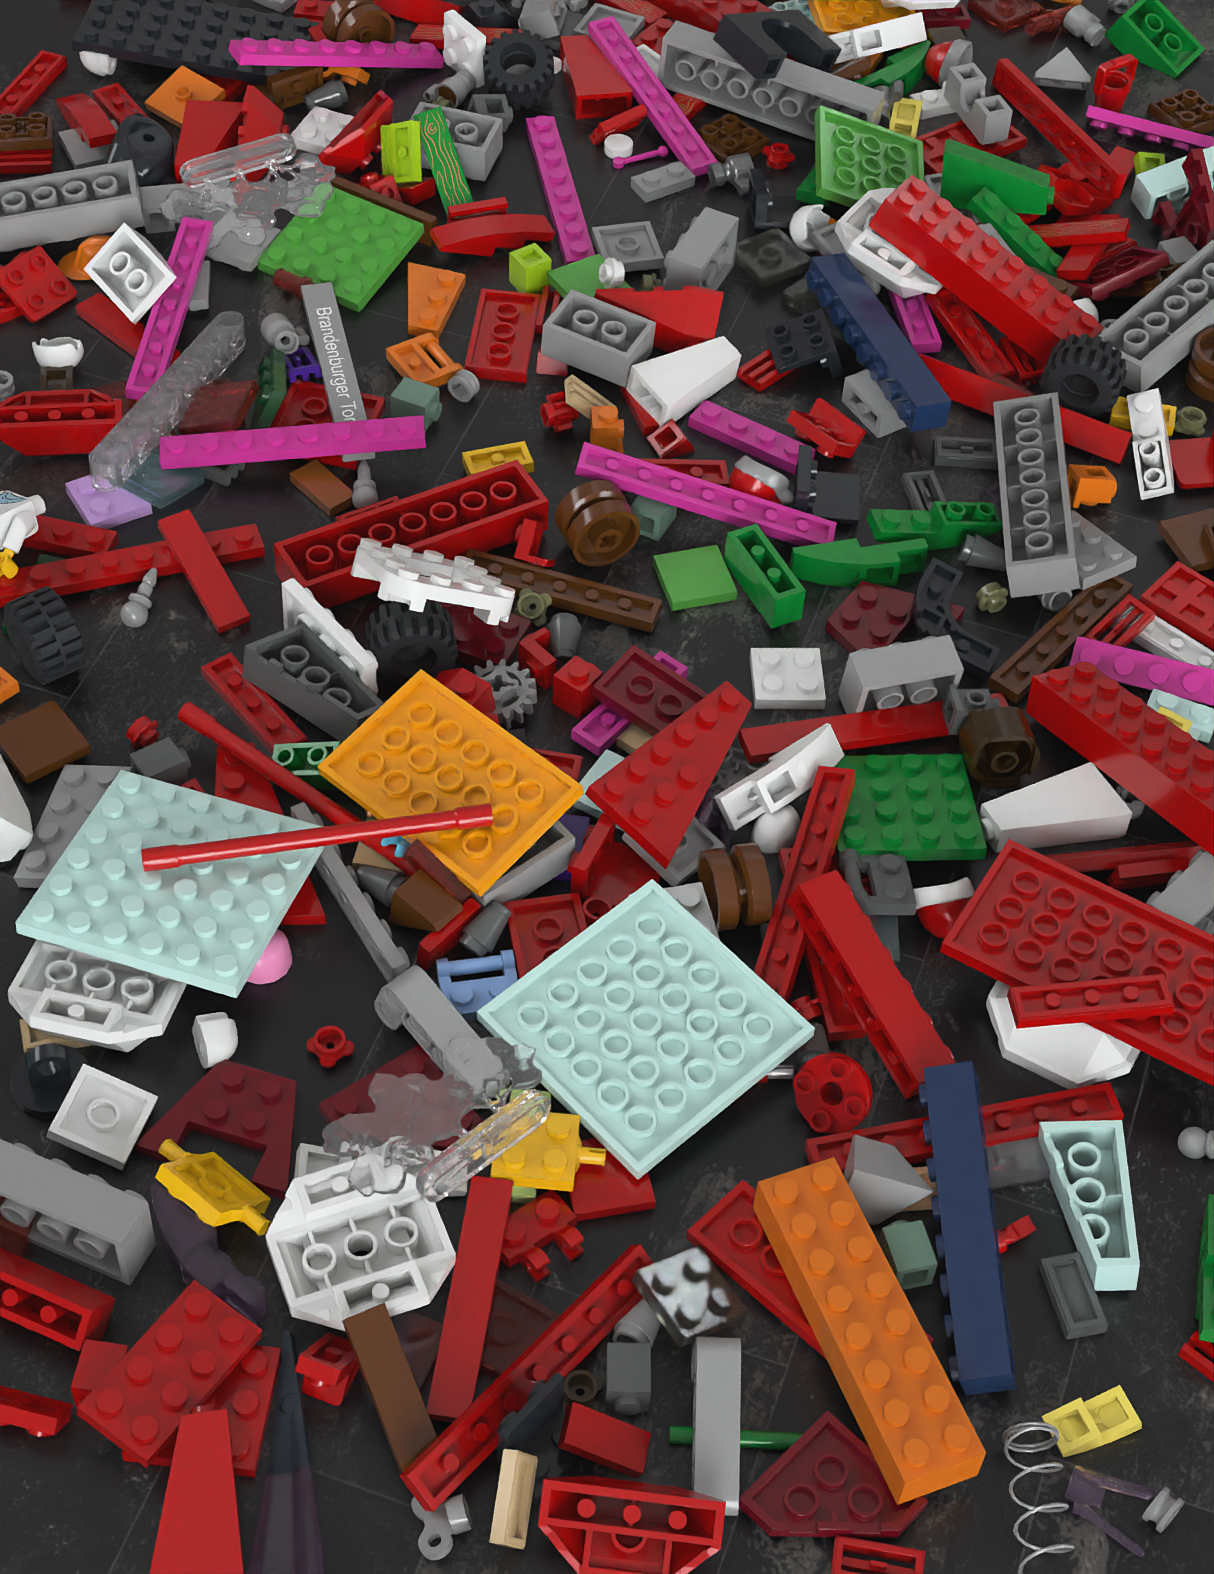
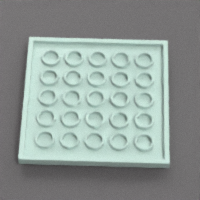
(183, 922)
(646, 1026)

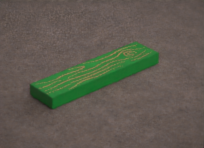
(443, 158)

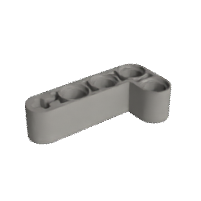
(427, 1014)
(716, 1419)

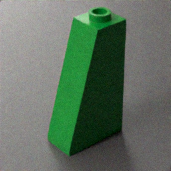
(1016, 185)

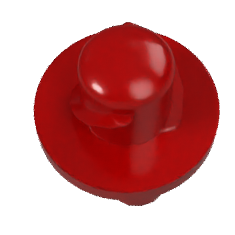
(833, 1093)

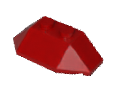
(359, 137)
(57, 421)
(629, 1525)

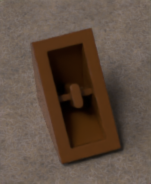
(423, 904)

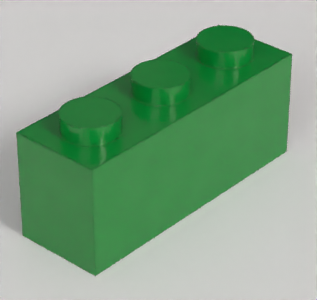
(764, 576)

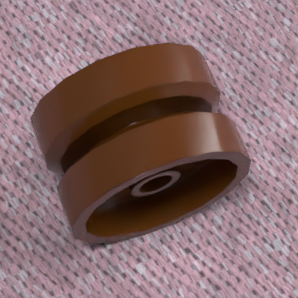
(358, 21)
(1200, 368)
(597, 523)
(736, 885)

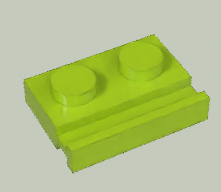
(401, 151)

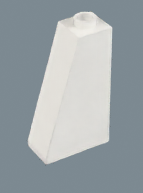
(683, 379)
(1056, 812)

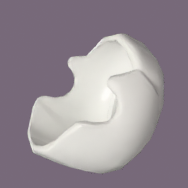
(804, 223)
(58, 352)

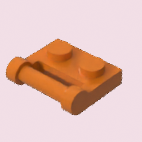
(412, 361)

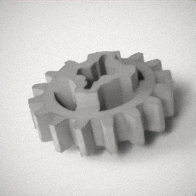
(512, 690)

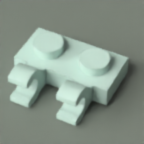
(1197, 713)

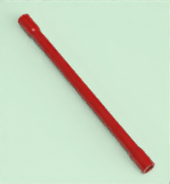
(209, 727)
(177, 855)

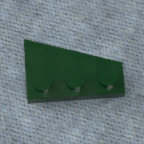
(271, 391)

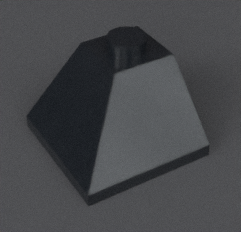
(490, 14)

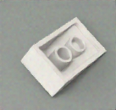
(130, 272)

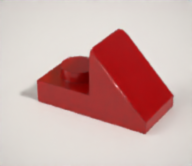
(328, 1369)

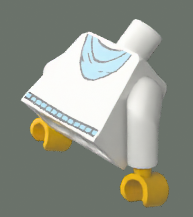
(16, 523)

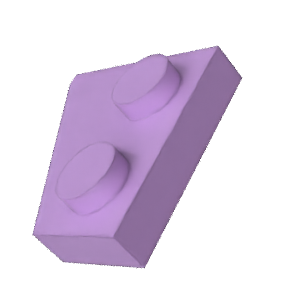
(105, 509)

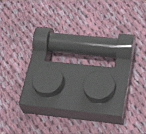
(888, 882)

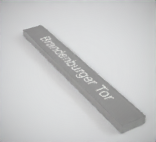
(334, 358)

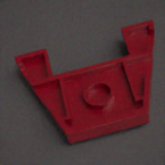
(1197, 215)
(874, 617)
(241, 1108)

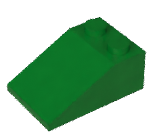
(1154, 38)

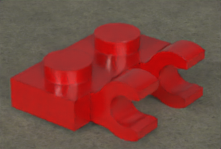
(534, 1227)

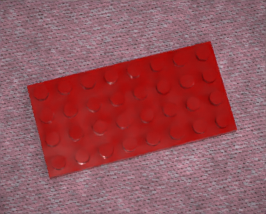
(1055, 925)

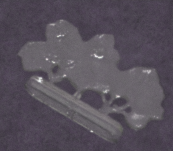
(244, 205)
(418, 1112)

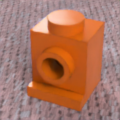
(606, 428)
(1090, 485)

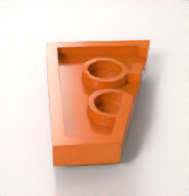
(431, 298)

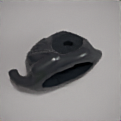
(146, 145)

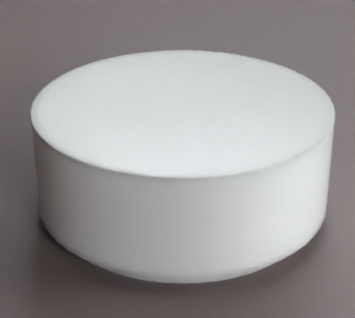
(618, 146)

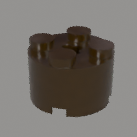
(998, 746)

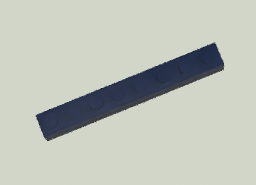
(878, 342)
(968, 1230)

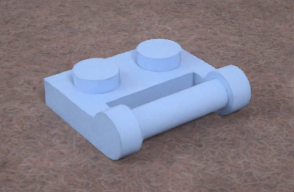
(474, 994)

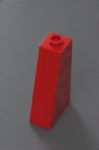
(591, 80)
(207, 129)
(200, 1504)

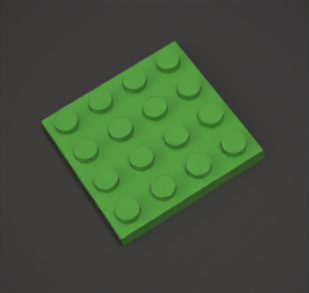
(860, 157)
(347, 245)

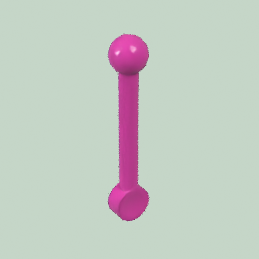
(619, 162)

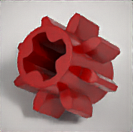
(558, 412)

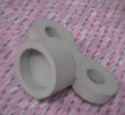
(448, 1519)

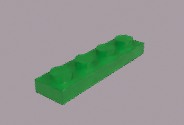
(1014, 232)

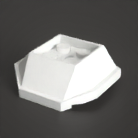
(877, 256)
(92, 998)
(1063, 1053)
(329, 1221)

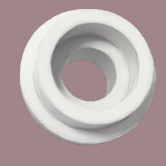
(611, 273)

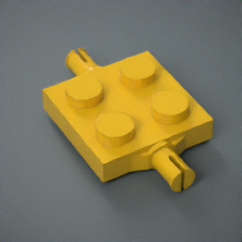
(548, 1156)
(212, 1188)

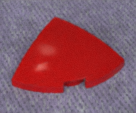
(1072, 195)

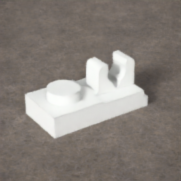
(933, 103)

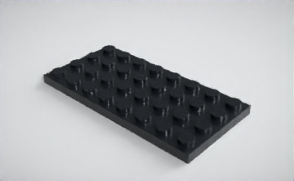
(184, 34)

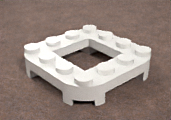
(448, 582)

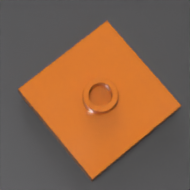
(183, 85)

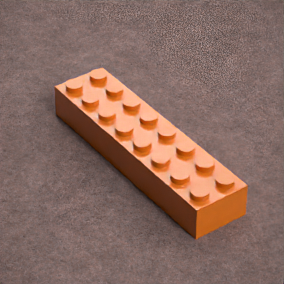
(868, 1331)

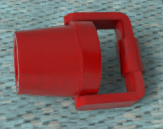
(1114, 85)

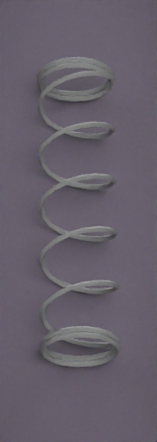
(1017, 1430)

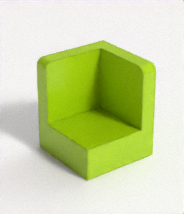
(529, 269)

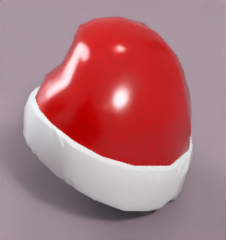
(942, 905)

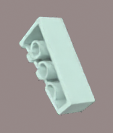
(1166, 184)
(1095, 1196)

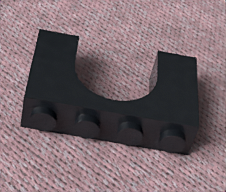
(764, 38)

